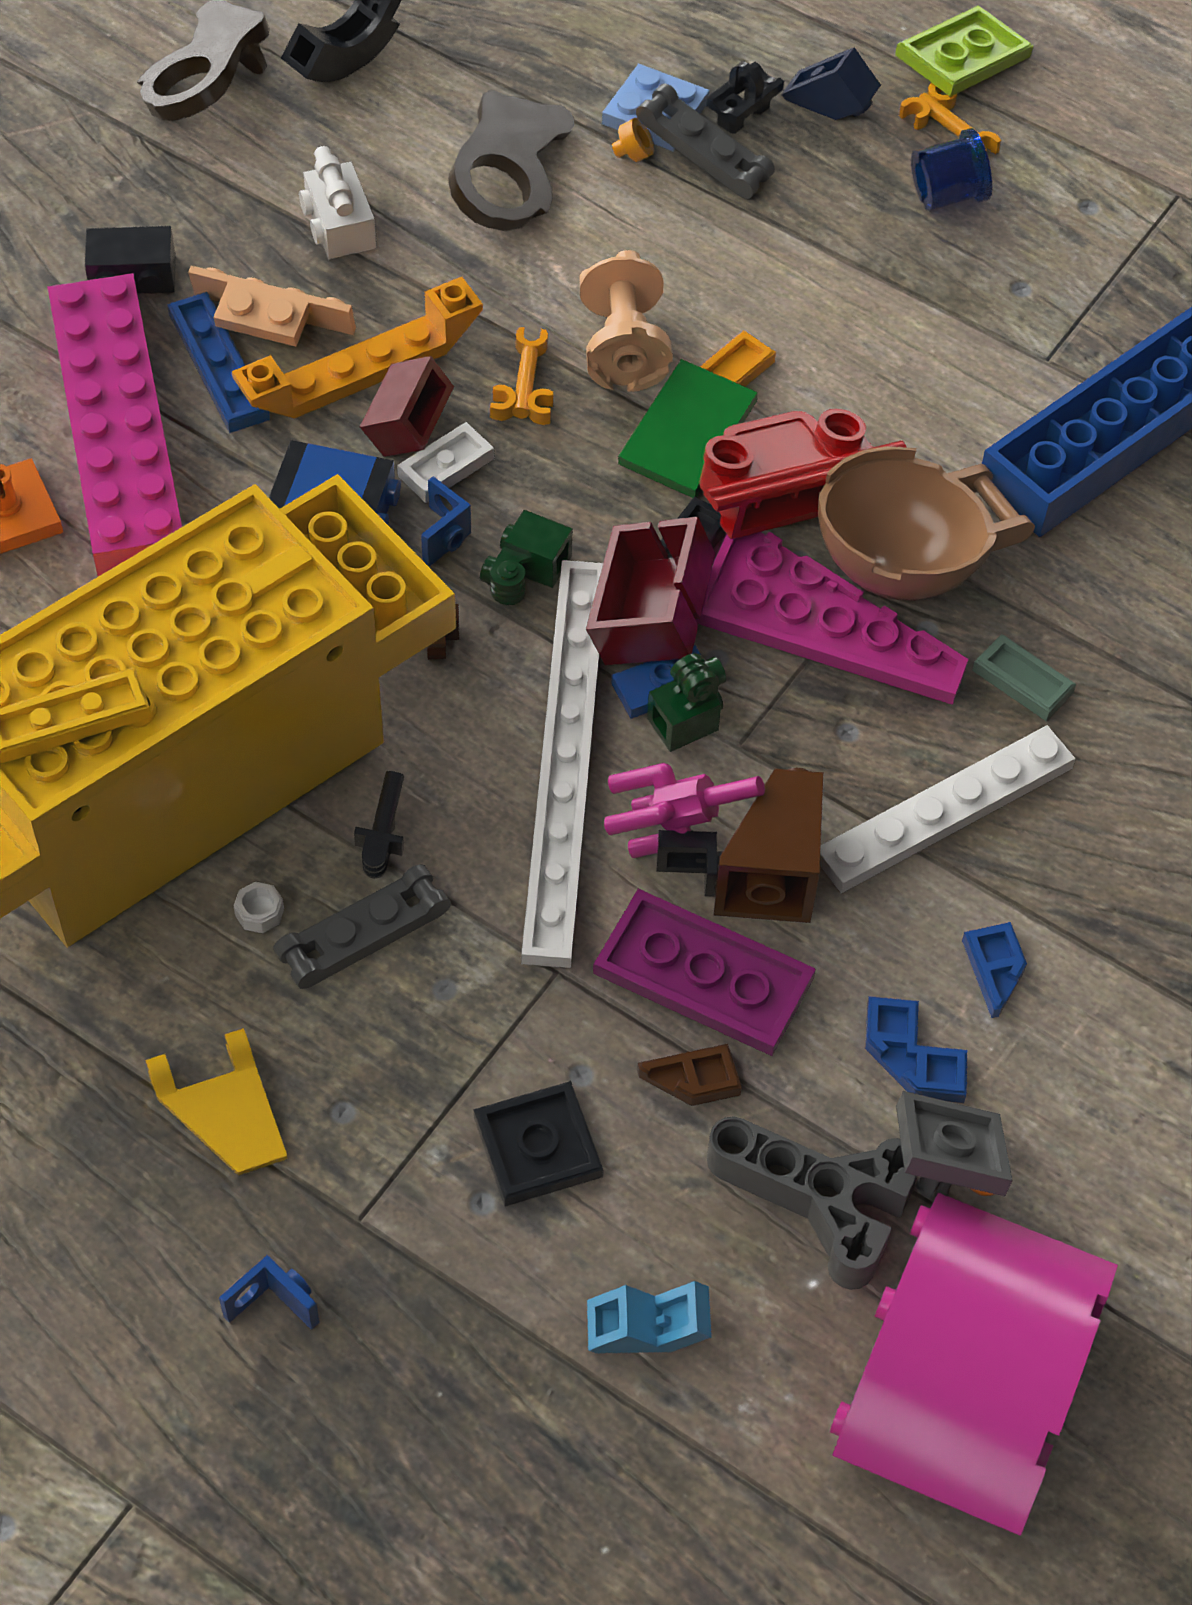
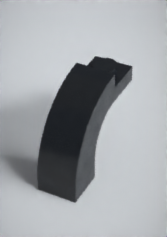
(344, 45)

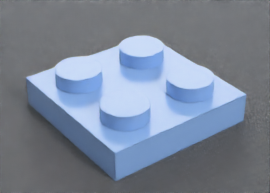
(639, 87)

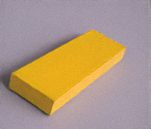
(71, 714)

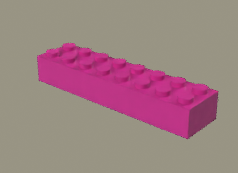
(114, 417)

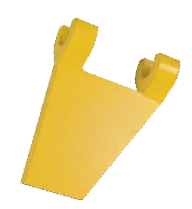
(227, 1110)

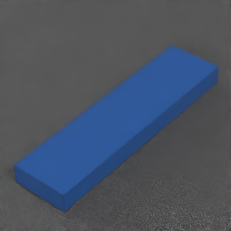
(214, 359)

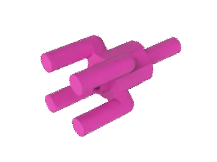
(673, 804)

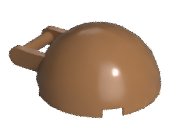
(910, 525)

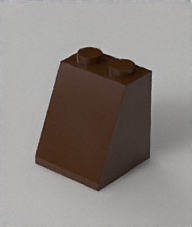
(775, 852)

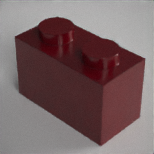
(407, 406)

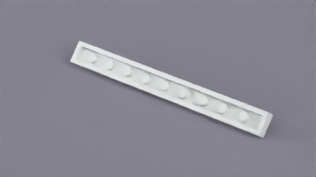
(563, 774)

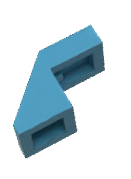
(639, 1322)

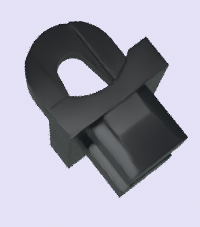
(758, 92)

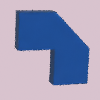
(917, 1068)

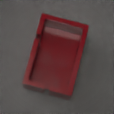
(646, 599)

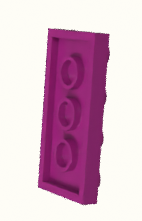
(704, 971)

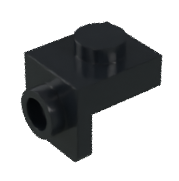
(690, 854)

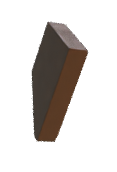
(694, 1075)

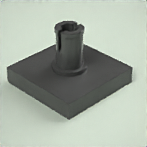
(952, 1146)

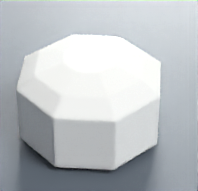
(258, 907)

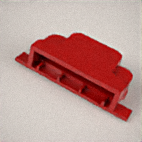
(776, 466)

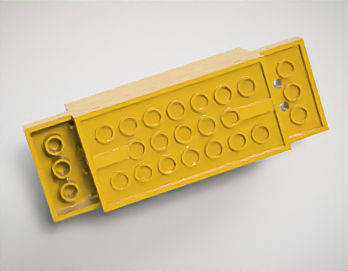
(259, 679)

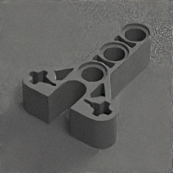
(837, 1223)

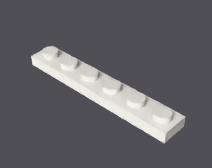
(944, 808)

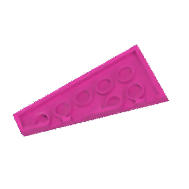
(811, 612)

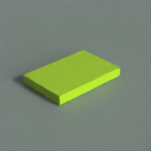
(964, 50)

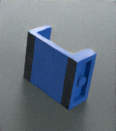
(311, 465)

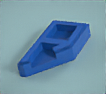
(995, 962)

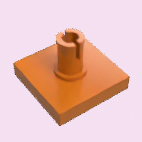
(25, 507)

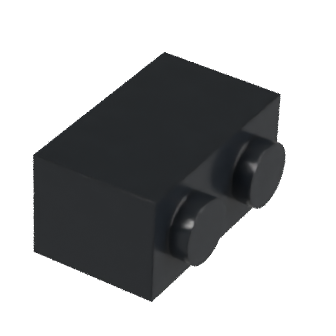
(133, 250)

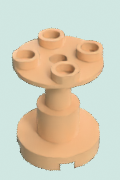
(627, 347)

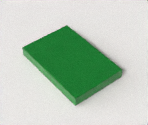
(680, 423)

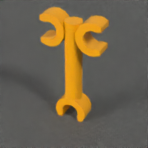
(939, 108)
(524, 401)

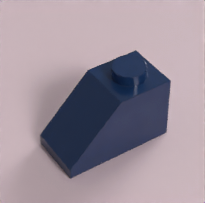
(834, 86)

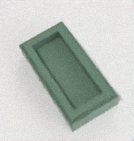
(1024, 677)

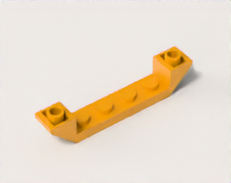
(448, 315)

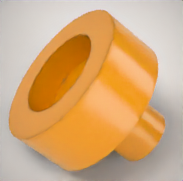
(634, 141)

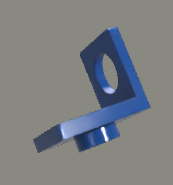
(451, 529)
(286, 1285)

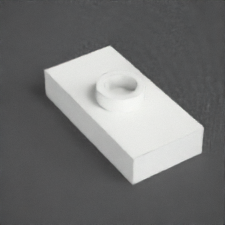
(446, 459)

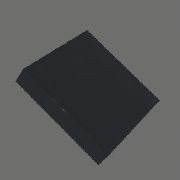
(538, 1143)

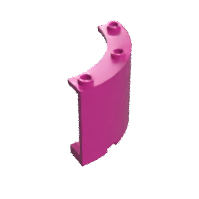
(975, 1362)

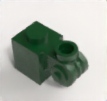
(529, 550)
(690, 703)

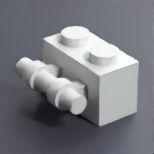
(337, 207)

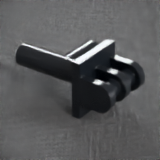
(379, 841)

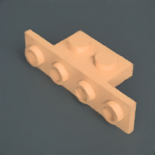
(268, 310)

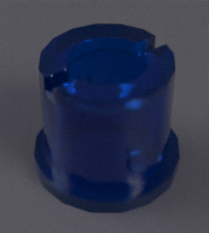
(952, 171)

